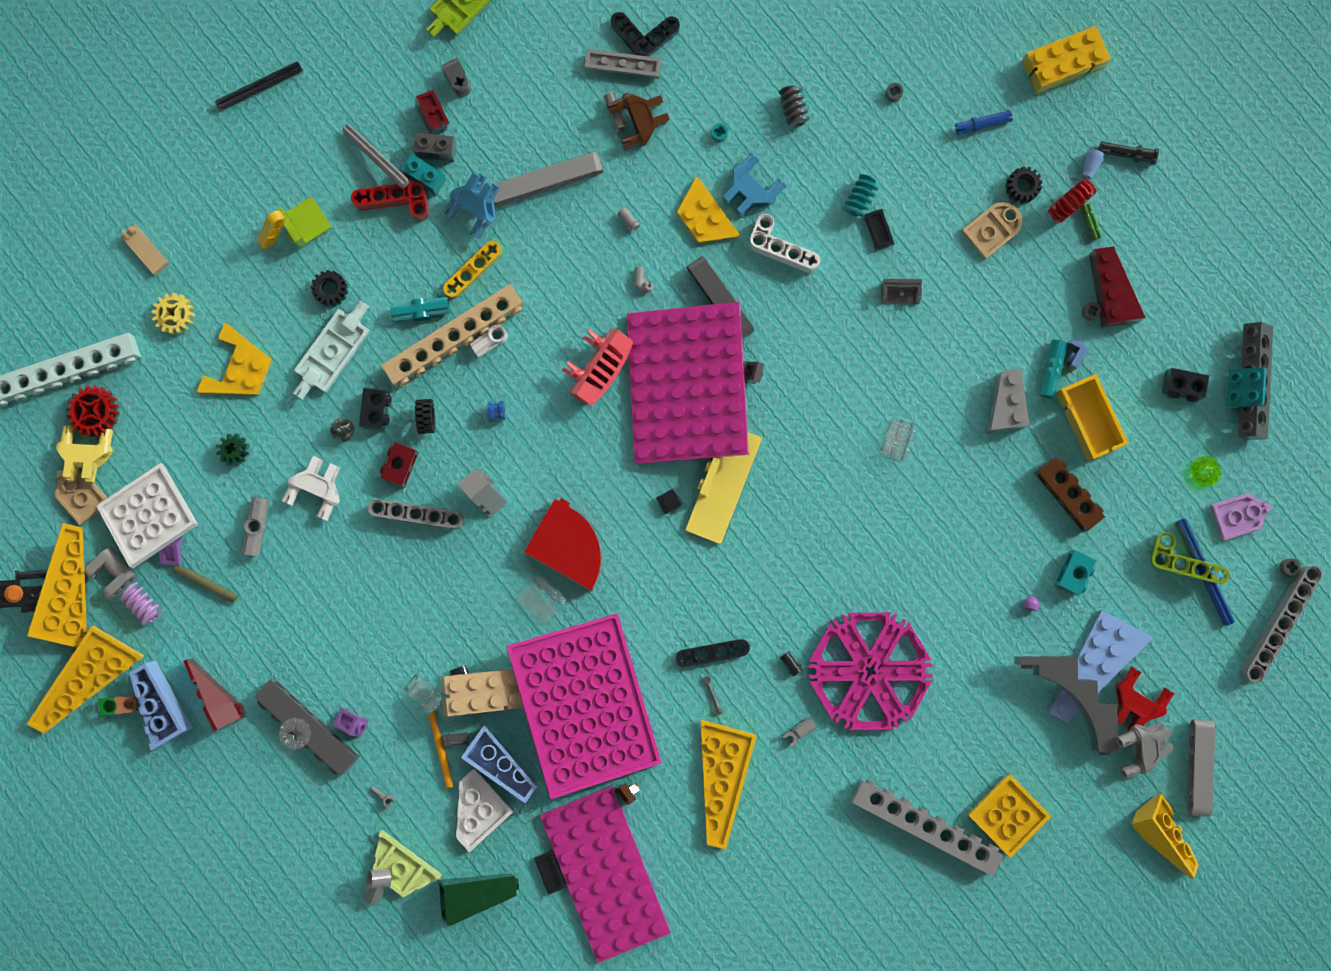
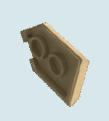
(78, 497)

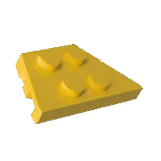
(704, 216)

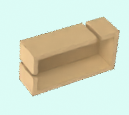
(479, 692)

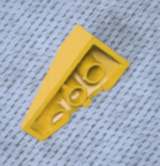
(1159, 830)

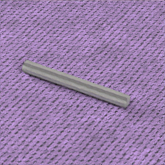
(375, 156)

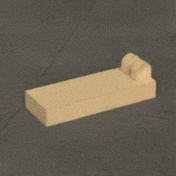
(144, 249)

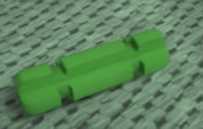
(1091, 222)

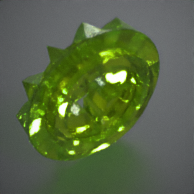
(1203, 479)

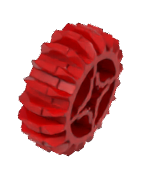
(1072, 201)
(80, 420)

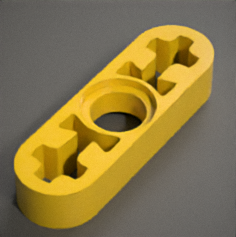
(271, 229)

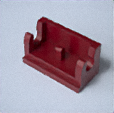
(431, 112)

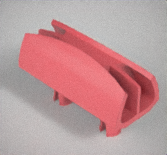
(602, 367)

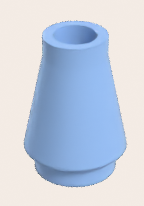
(1092, 162)

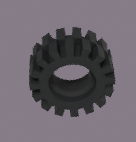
(1019, 195)
(323, 278)
(425, 416)

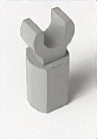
(801, 730)

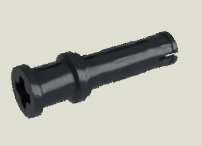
(1136, 153)

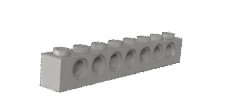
(987, 863)

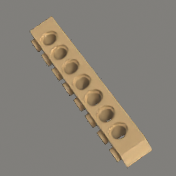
(458, 325)

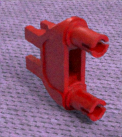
(1137, 704)

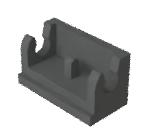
(901, 291)

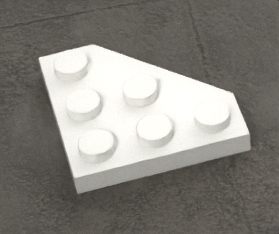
(478, 810)

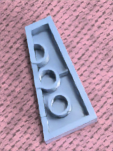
(158, 705)
(495, 762)

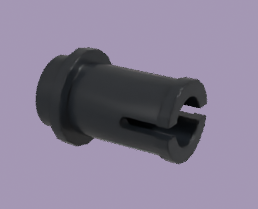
(791, 664)

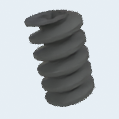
(793, 106)

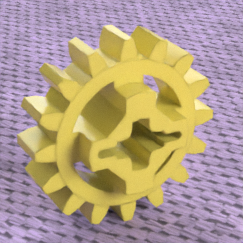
(167, 317)

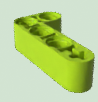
(1190, 563)

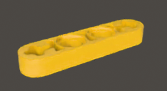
(469, 267)

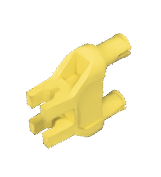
(83, 456)

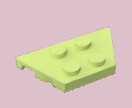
(406, 868)

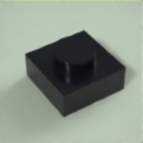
(668, 501)

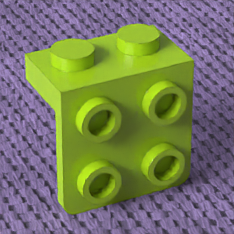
(305, 222)

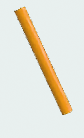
(440, 749)

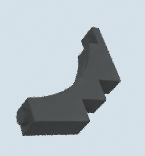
(1100, 717)

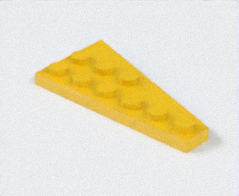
(62, 600)
(725, 765)

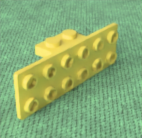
(721, 493)

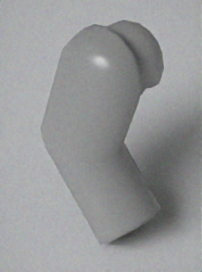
(640, 282)

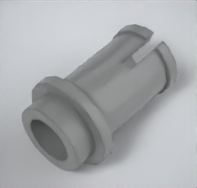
(631, 223)

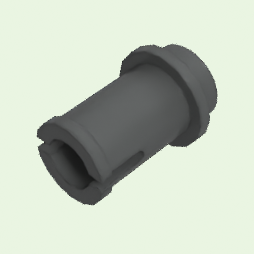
(455, 739)

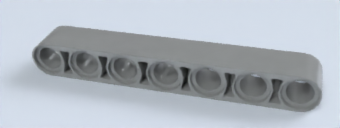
(548, 179)
(1272, 628)

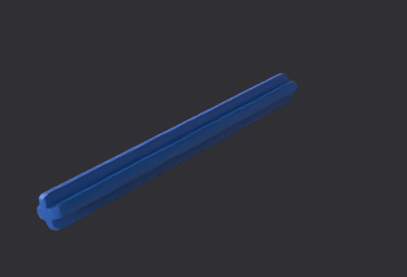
(1212, 588)

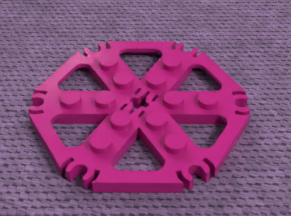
(887, 671)

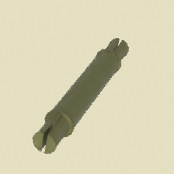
(205, 583)

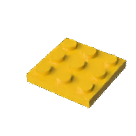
(1009, 815)

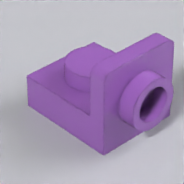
(171, 553)
(350, 722)

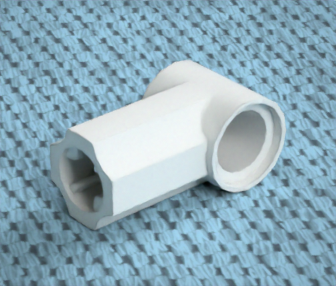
(487, 342)

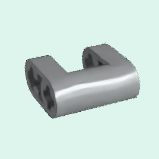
(116, 567)

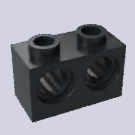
(1185, 380)
(368, 409)

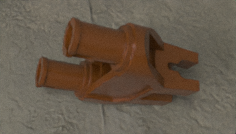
(641, 117)

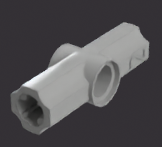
(257, 513)

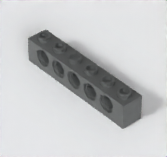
(1256, 353)

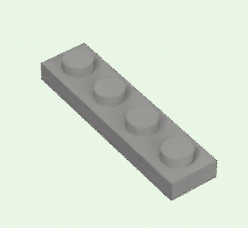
(622, 63)

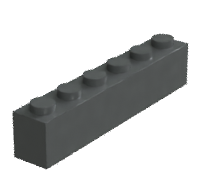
(323, 740)

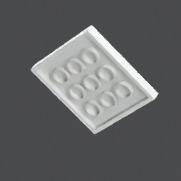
(146, 515)

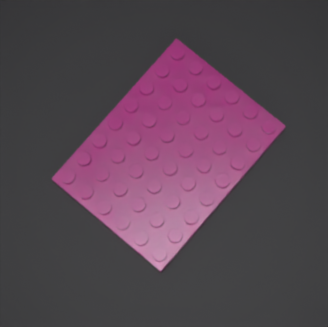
(688, 383)
(583, 705)

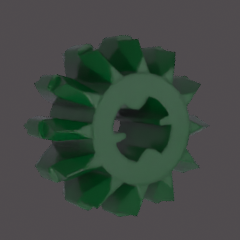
(232, 442)

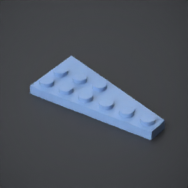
(1103, 654)

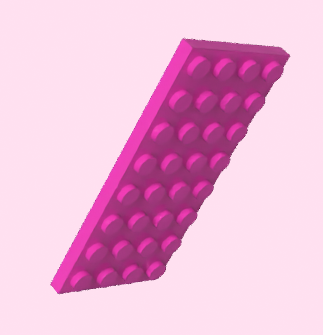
(605, 874)

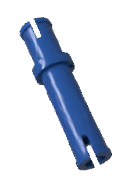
(976, 124)

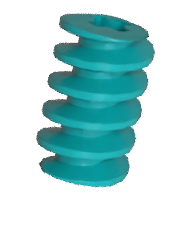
(860, 195)

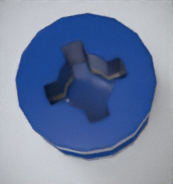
(496, 411)

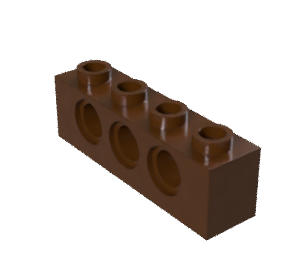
(1094, 512)

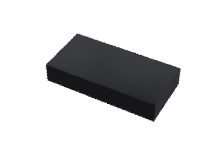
(879, 229)
(550, 872)

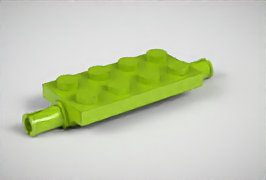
(454, 14)

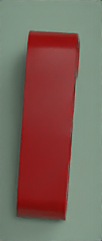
(389, 201)

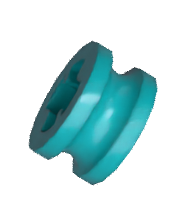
(723, 137)

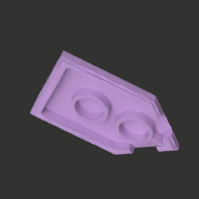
(1239, 515)

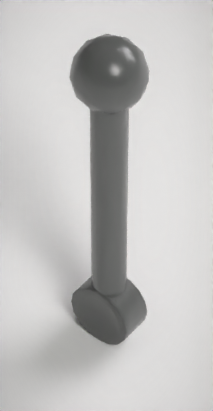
(707, 680)

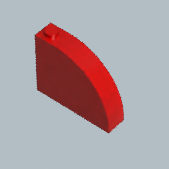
(567, 544)

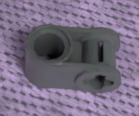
(456, 75)

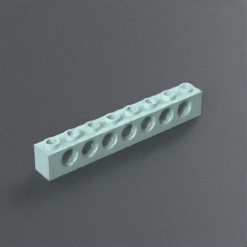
(15, 379)

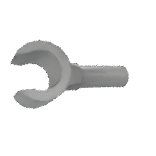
(383, 796)

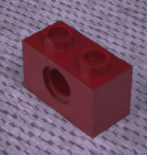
(408, 458)

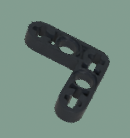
(641, 40)

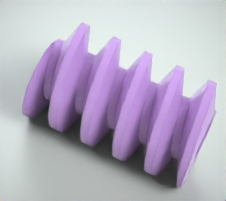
(139, 604)

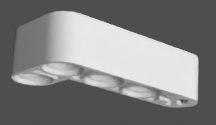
(786, 247)

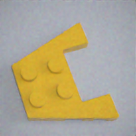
(245, 371)

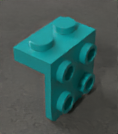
(1246, 387)

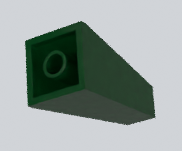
(471, 895)

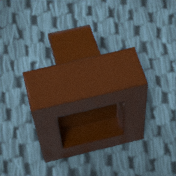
(627, 793)

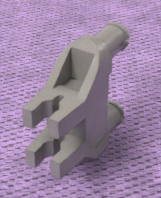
(1148, 748)

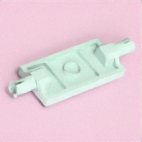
(332, 350)

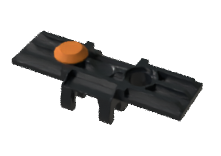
(15, 595)

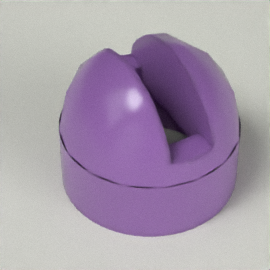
(1031, 603)

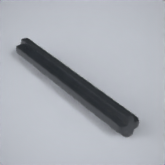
(258, 85)

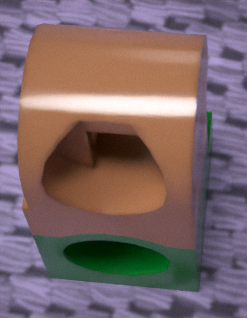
(117, 705)

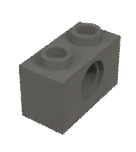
(435, 147)

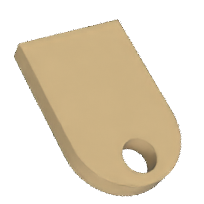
(993, 229)

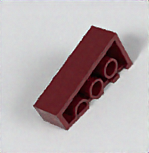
(1113, 289)

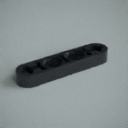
(712, 650)

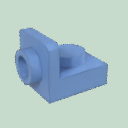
(1075, 358)

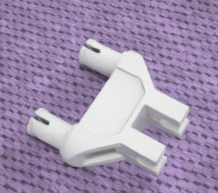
(318, 485)

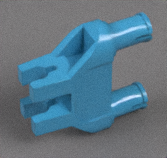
(749, 189)
(476, 201)

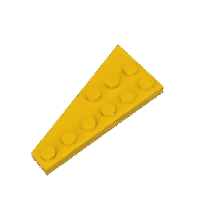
(89, 670)

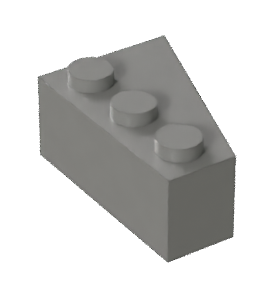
(1009, 403)
(480, 490)

